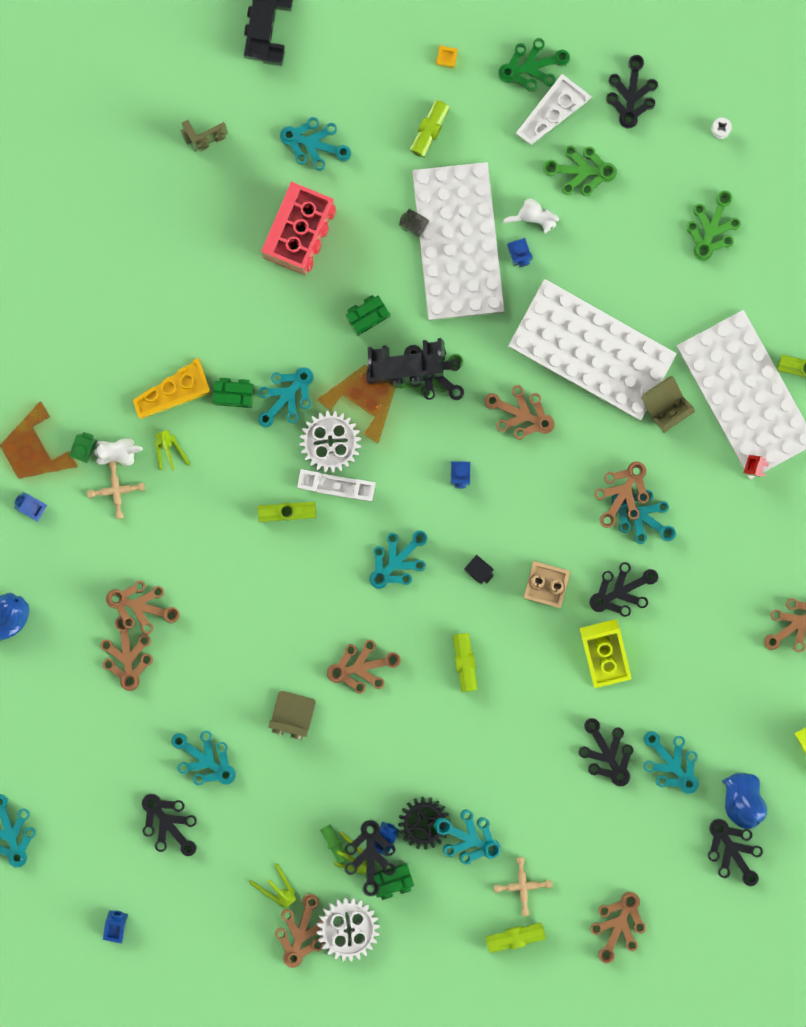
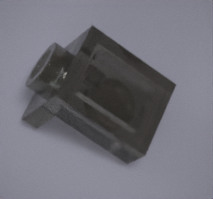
(413, 222)

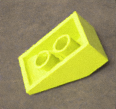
(605, 653)

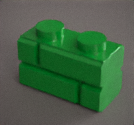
(367, 315)
(233, 393)
(399, 881)

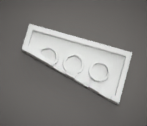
(555, 107)

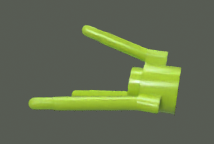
(165, 440)
(362, 868)
(285, 897)

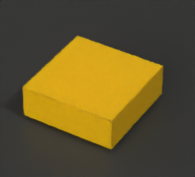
(446, 57)

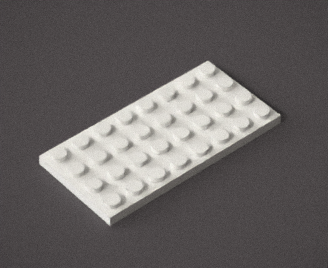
(458, 241)
(591, 349)
(745, 391)

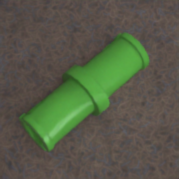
(333, 842)

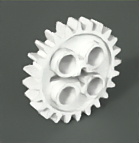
(329, 424)
(365, 926)

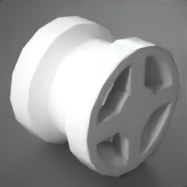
(718, 131)

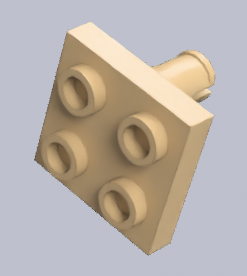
(546, 584)

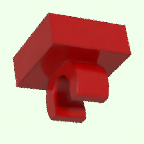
(755, 465)

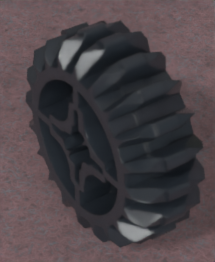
(408, 829)

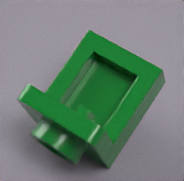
(82, 447)

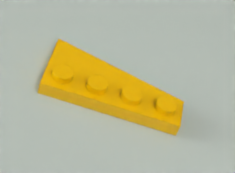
(178, 389)

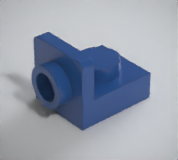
(519, 252)
(460, 474)
(29, 506)
(389, 833)
(115, 926)

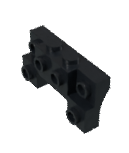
(260, 30)
(405, 368)

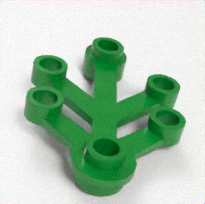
(531, 66)

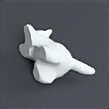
(532, 212)
(119, 451)

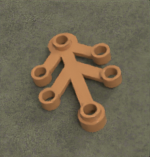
(523, 414)
(624, 491)
(139, 606)
(799, 623)
(127, 657)
(359, 667)
(620, 924)
(299, 933)

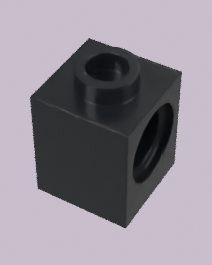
(479, 570)

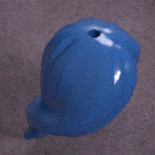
(13, 615)
(744, 800)

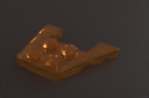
(372, 398)
(27, 452)

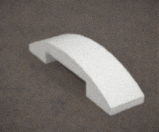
(336, 485)

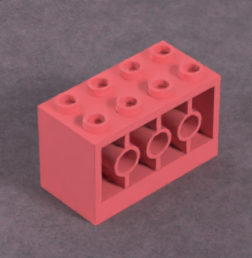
(293, 217)

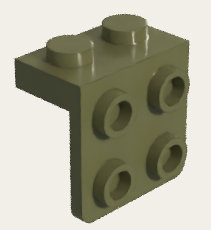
(203, 140)
(666, 404)
(292, 714)

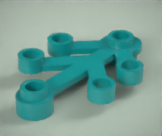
(311, 142)
(287, 394)
(644, 510)
(395, 562)
(206, 760)
(673, 764)
(10, 834)
(470, 839)

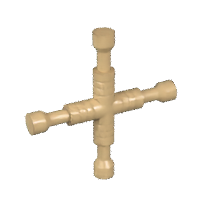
(116, 490)
(522, 886)

